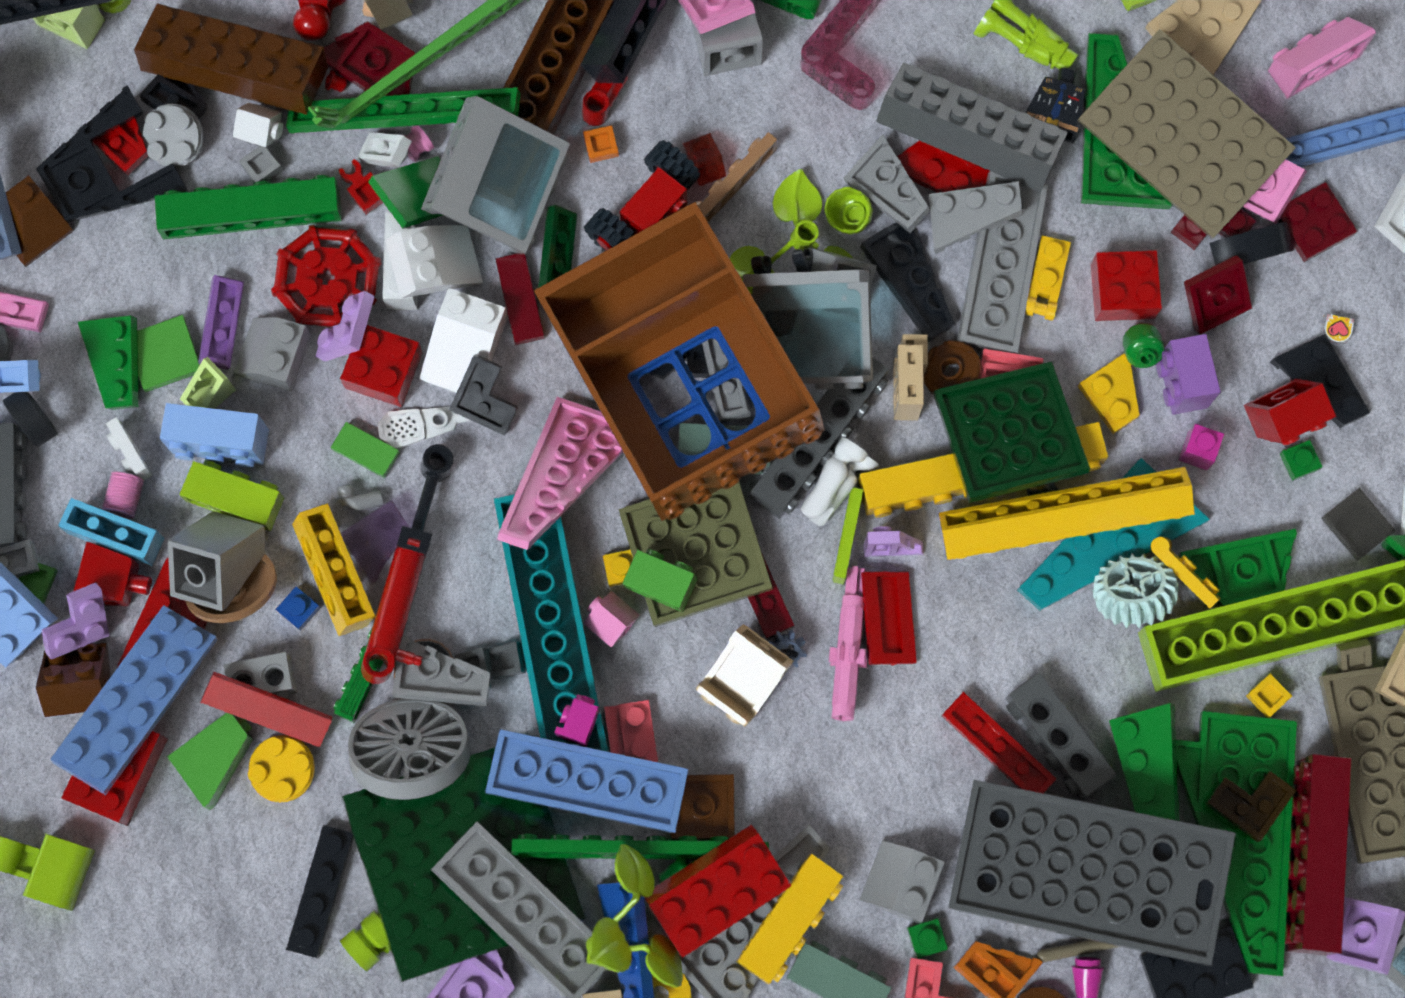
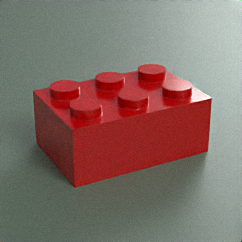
(127, 791)

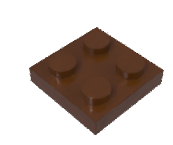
(707, 807)

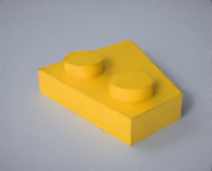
(1113, 394)

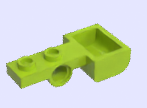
(52, 872)

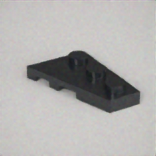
(1320, 363)

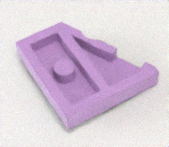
(891, 543)

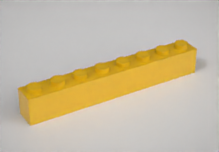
(939, 478)
(1067, 513)

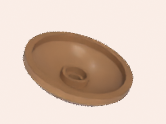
(248, 600)

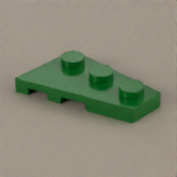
(114, 359)

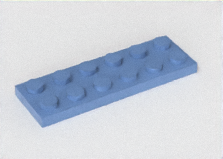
(134, 700)
(587, 781)

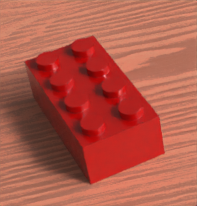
(717, 890)

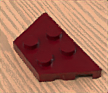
(367, 57)

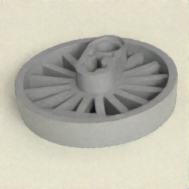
(414, 752)

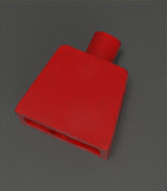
(113, 573)

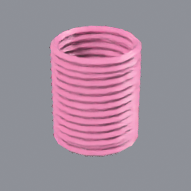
(123, 494)

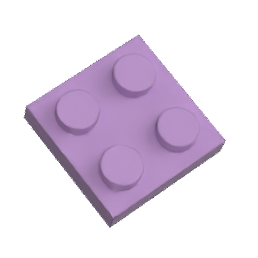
(1369, 935)

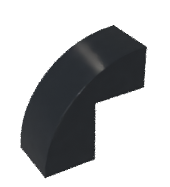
(1254, 244)

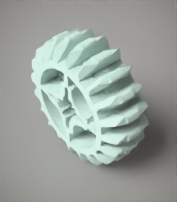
(1135, 590)

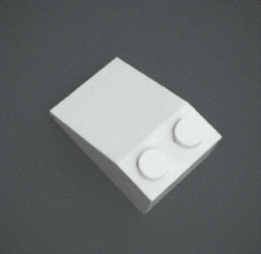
(433, 259)
(461, 330)

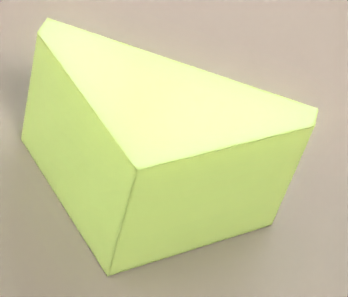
(207, 387)

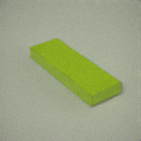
(847, 535)

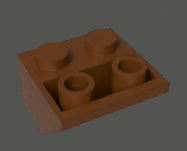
(73, 679)

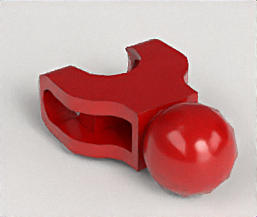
(313, 18)

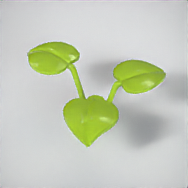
(796, 202)
(608, 943)

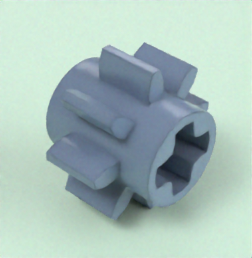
(784, 640)

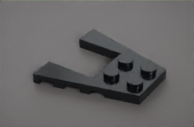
(82, 182)

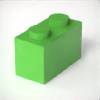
(660, 580)

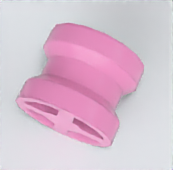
(419, 143)

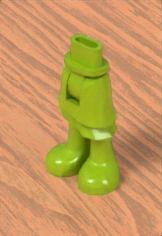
(1036, 42)

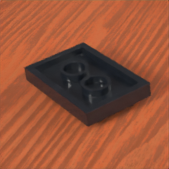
(1187, 979)

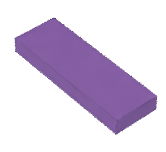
(221, 321)

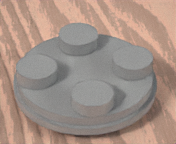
(172, 135)

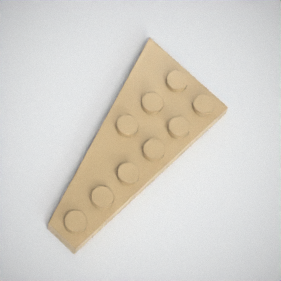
(1205, 27)

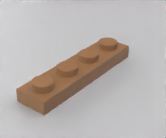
(738, 175)

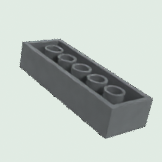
(971, 126)

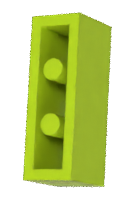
(232, 494)

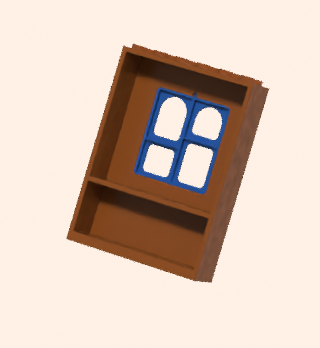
(647, 309)

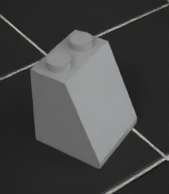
(730, 46)
(214, 559)

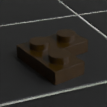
(1252, 812)

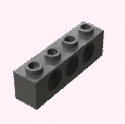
(1077, 743)

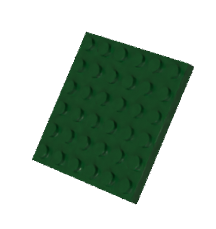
(408, 837)

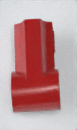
(604, 96)

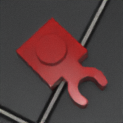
(360, 189)

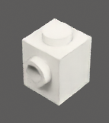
(257, 124)

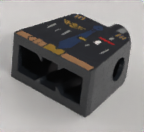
(1059, 103)

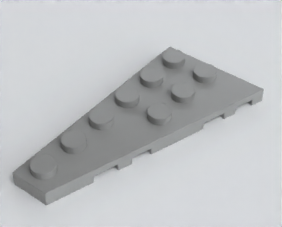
(713, 964)

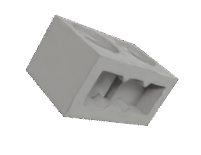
(260, 671)

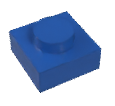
(298, 608)

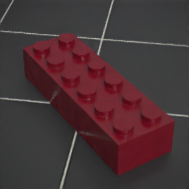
(1318, 855)

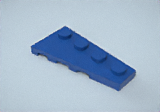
(637, 980)

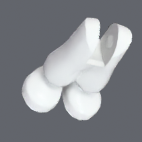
(836, 481)

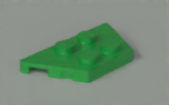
(1245, 566)

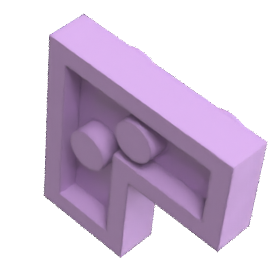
(347, 335)
(84, 627)

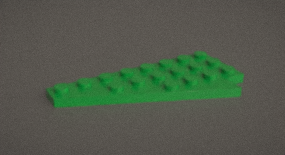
(1258, 871)

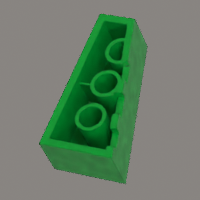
(1149, 759)

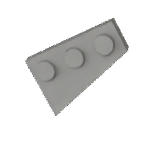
(888, 185)
(971, 210)
(440, 678)

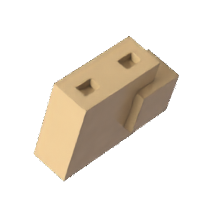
(908, 376)

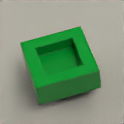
(1301, 460)
(927, 938)

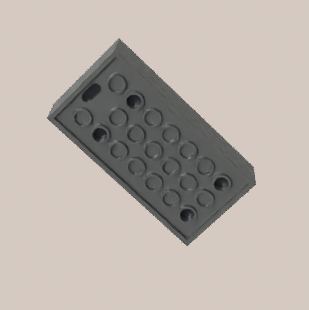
(1092, 872)

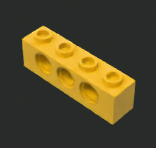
(333, 569)

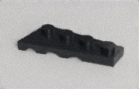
(909, 278)

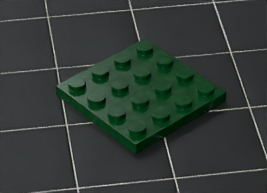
(1011, 432)

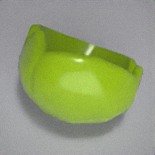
(848, 210)

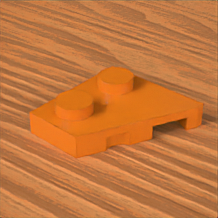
(996, 971)

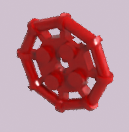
(315, 264)

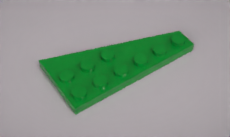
(1104, 175)

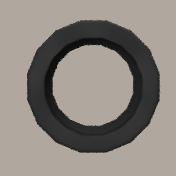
(30, 417)

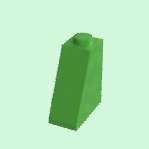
(213, 757)

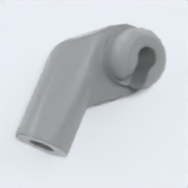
(358, 502)

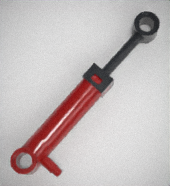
(404, 577)

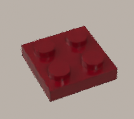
(1317, 222)
(1218, 294)

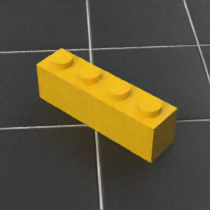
(789, 919)

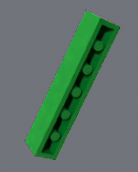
(248, 207)

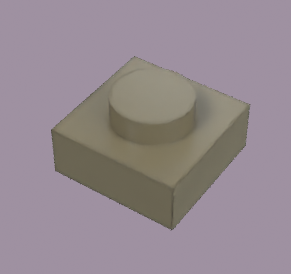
(1354, 655)

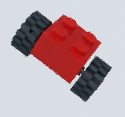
(655, 200)

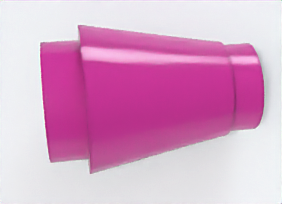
(1087, 976)

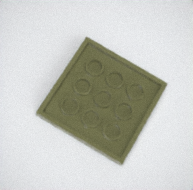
(710, 538)

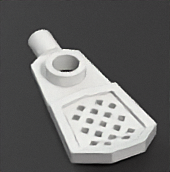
(423, 423)

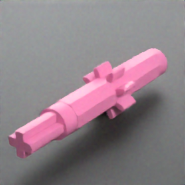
(848, 654)

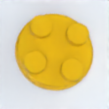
(281, 768)

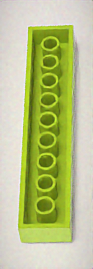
(1275, 626)

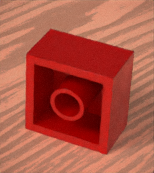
(1126, 285)
(382, 366)
(1290, 411)

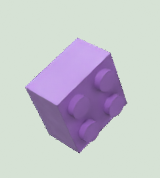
(1188, 374)

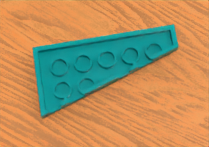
(1081, 557)

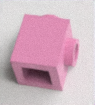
(610, 618)

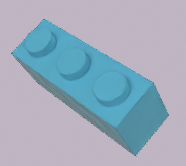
(111, 531)

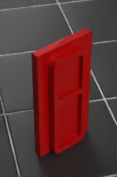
(888, 618)

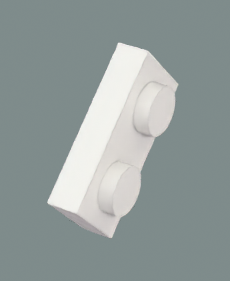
(384, 149)
(121, 440)

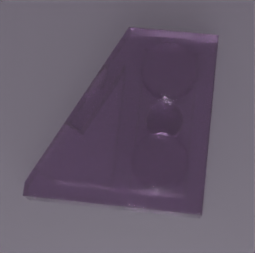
(374, 539)

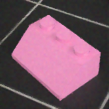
(1320, 55)

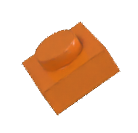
(600, 144)

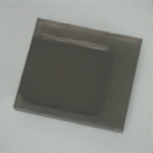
(1358, 524)

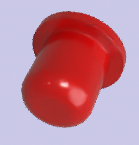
(335, 82)

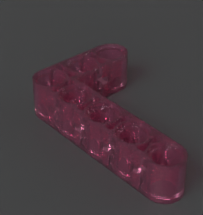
(831, 61)

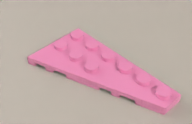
(564, 464)

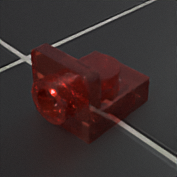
(706, 158)

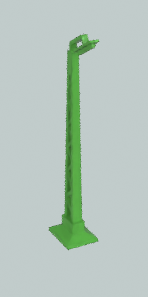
(437, 48)

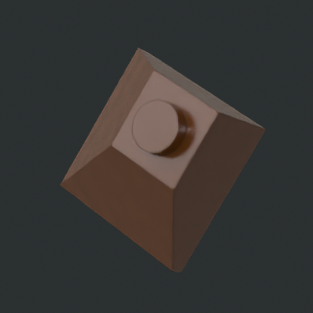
(35, 220)

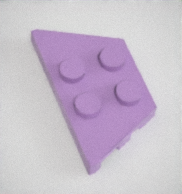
(476, 978)

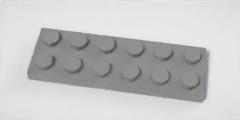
(1002, 275)
(520, 910)

